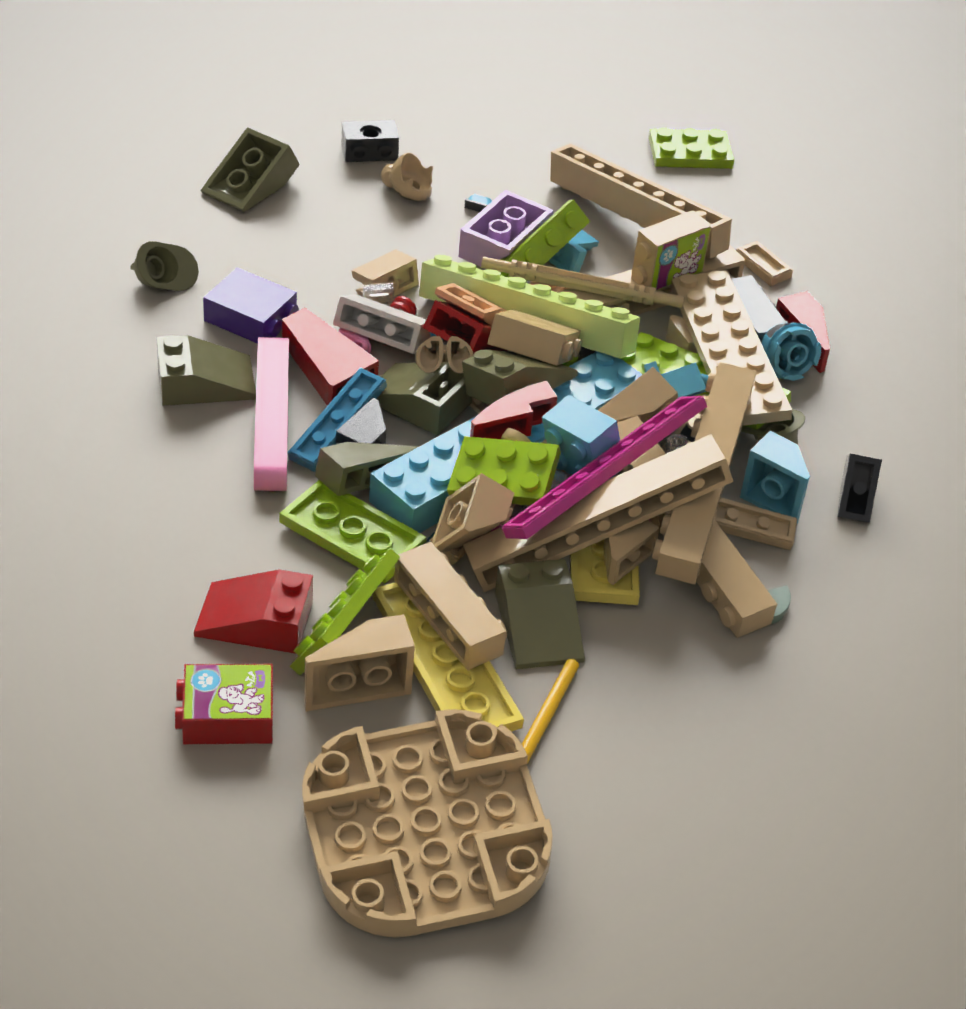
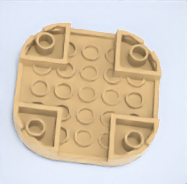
(425, 825)

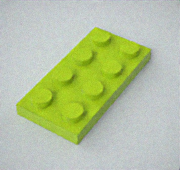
(348, 526)
(345, 607)

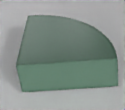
(782, 597)

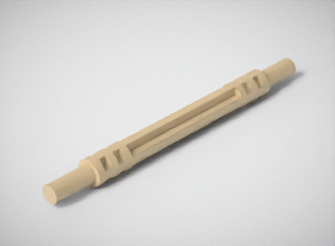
(583, 282)

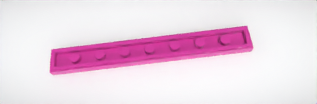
(603, 467)

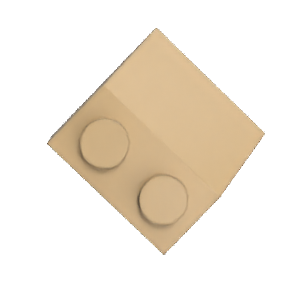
(472, 512)

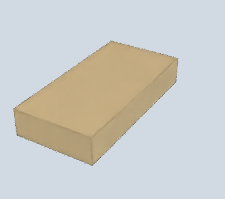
(764, 263)

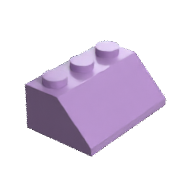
(501, 227)

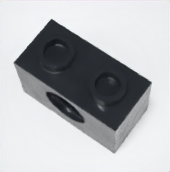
(370, 141)

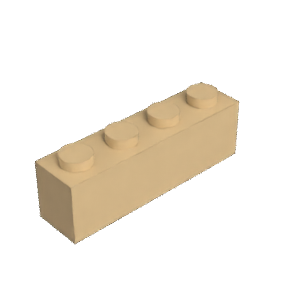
(450, 605)

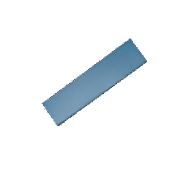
(322, 432)

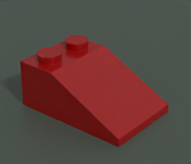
(258, 610)

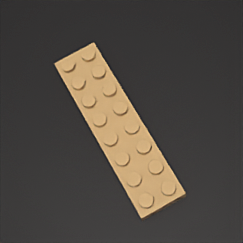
(727, 335)

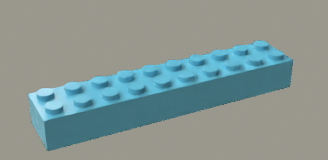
(417, 482)

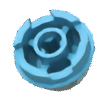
(791, 349)

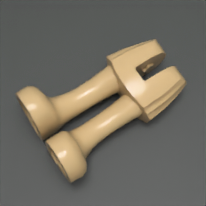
(433, 353)

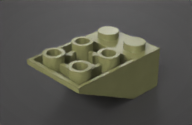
(423, 397)

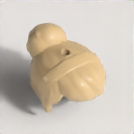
(409, 177)

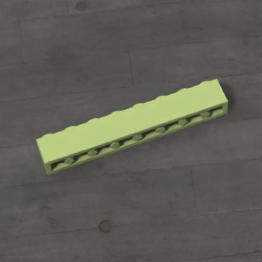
(601, 327)

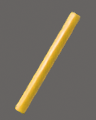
(549, 707)

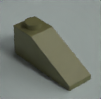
(349, 464)

